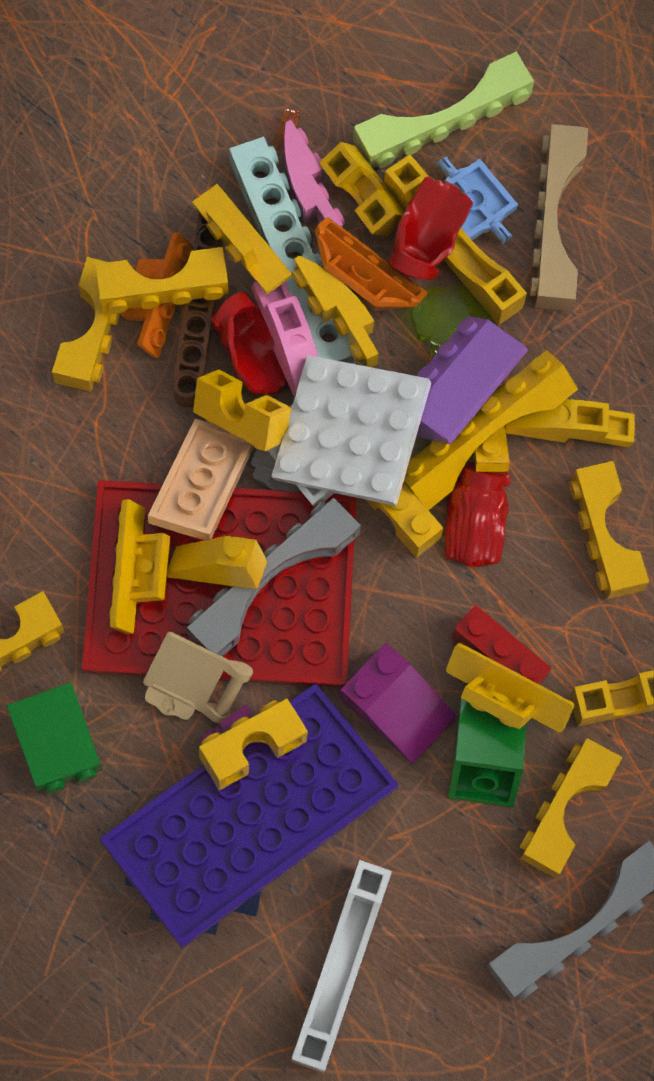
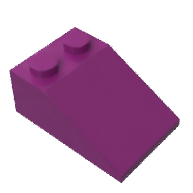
(397, 703)

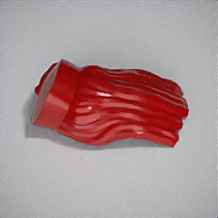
(429, 228)
(249, 344)
(477, 517)

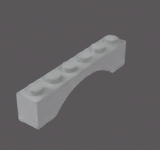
(321, 536)
(527, 962)

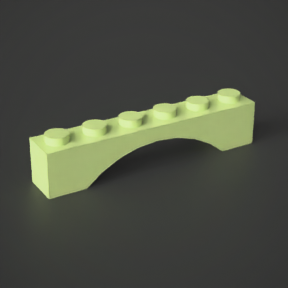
(390, 137)

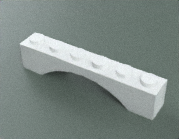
(341, 966)

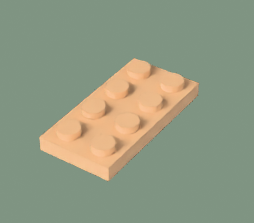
(200, 481)

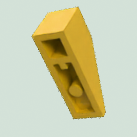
(220, 561)

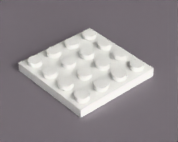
(352, 430)

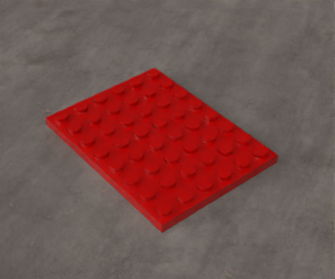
(292, 628)

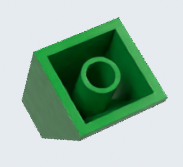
(55, 738)
(486, 758)

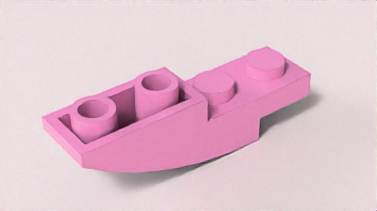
(305, 178)
(288, 331)

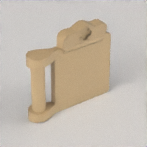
(186, 676)

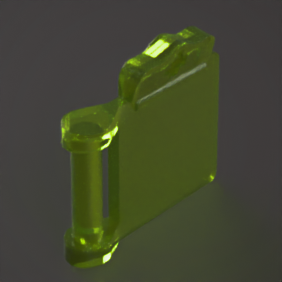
(442, 312)

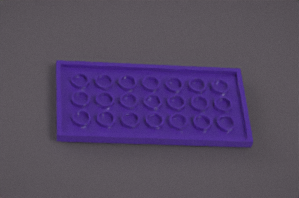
(211, 850)

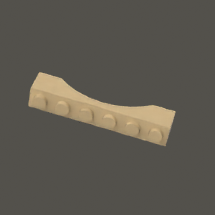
(556, 274)

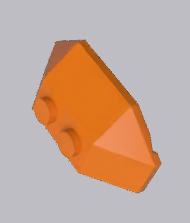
(364, 271)

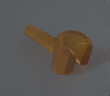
(287, 114)

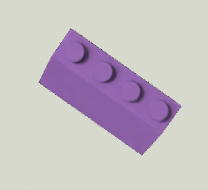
(465, 376)

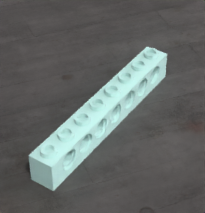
(258, 157)

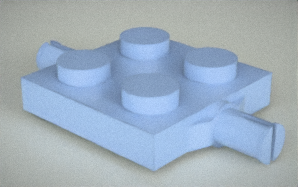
(488, 195)

